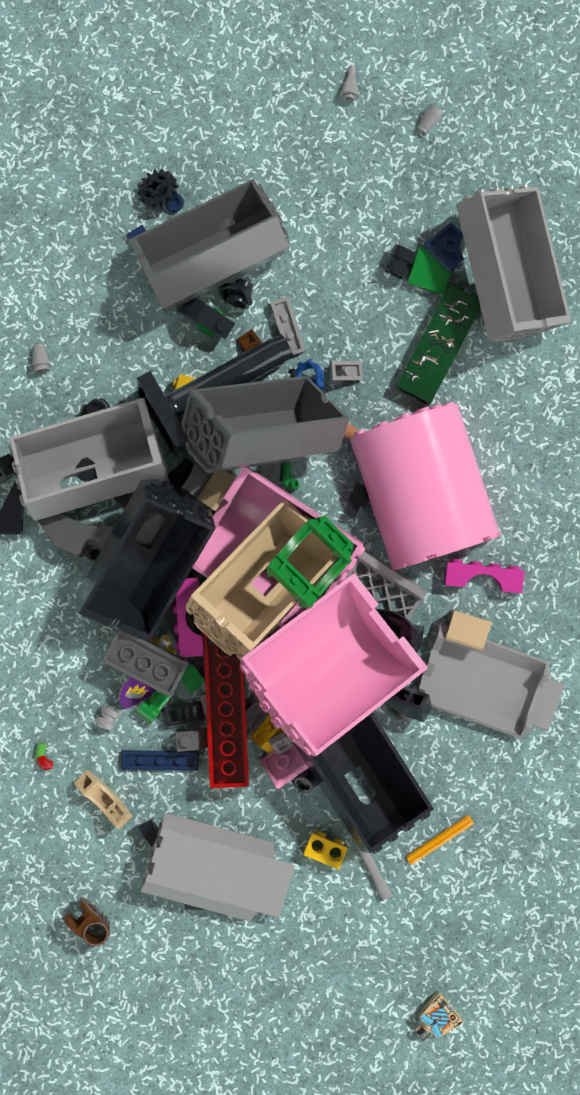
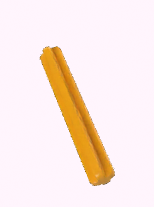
(440, 839)

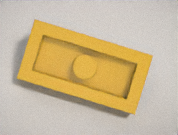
(264, 733)

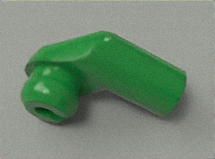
(287, 480)

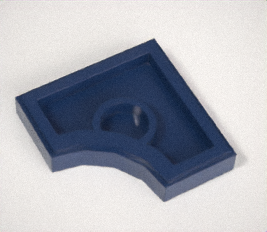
(445, 247)

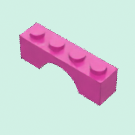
(508, 579)
(189, 642)

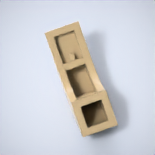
(104, 798)

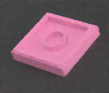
(283, 766)

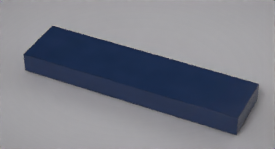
(160, 760)

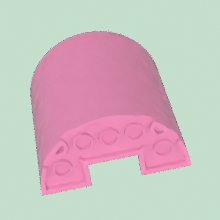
(424, 485)
(240, 513)
(330, 667)

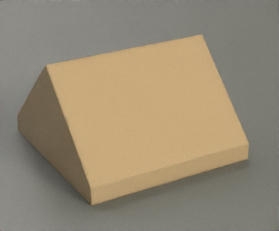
(216, 489)
(467, 630)

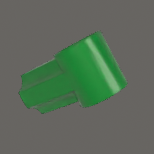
(152, 707)

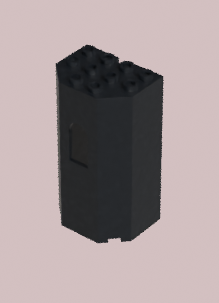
(136, 582)
(398, 795)

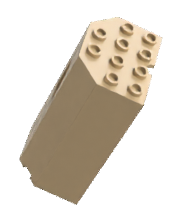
(228, 604)

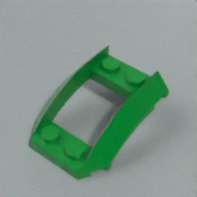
(294, 580)

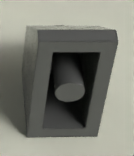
(191, 739)

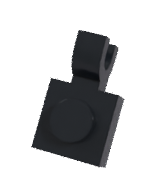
(358, 497)

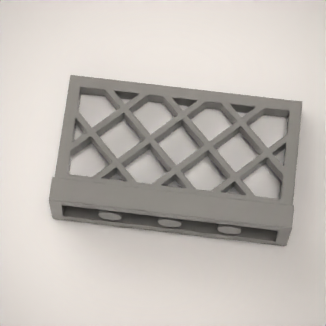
(395, 577)

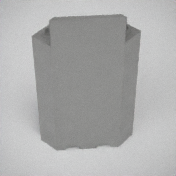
(490, 685)
(216, 869)

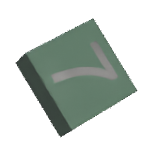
(271, 472)

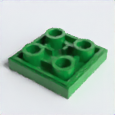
(428, 273)

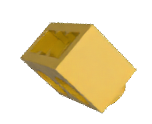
(323, 854)

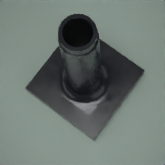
(169, 408)

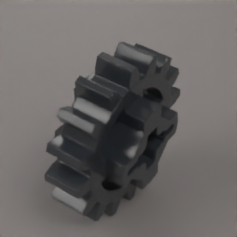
(158, 189)

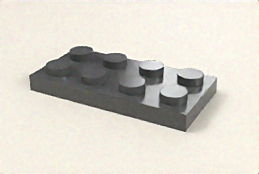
(146, 662)

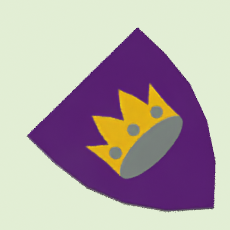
(133, 692)

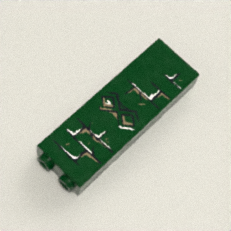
(439, 344)

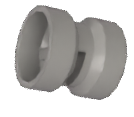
(107, 718)

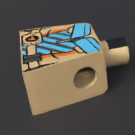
(438, 1017)

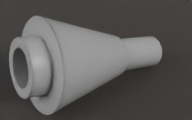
(349, 91)

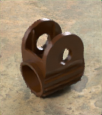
(88, 918)

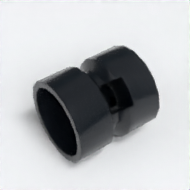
(399, 263)

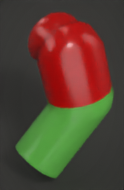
(41, 759)

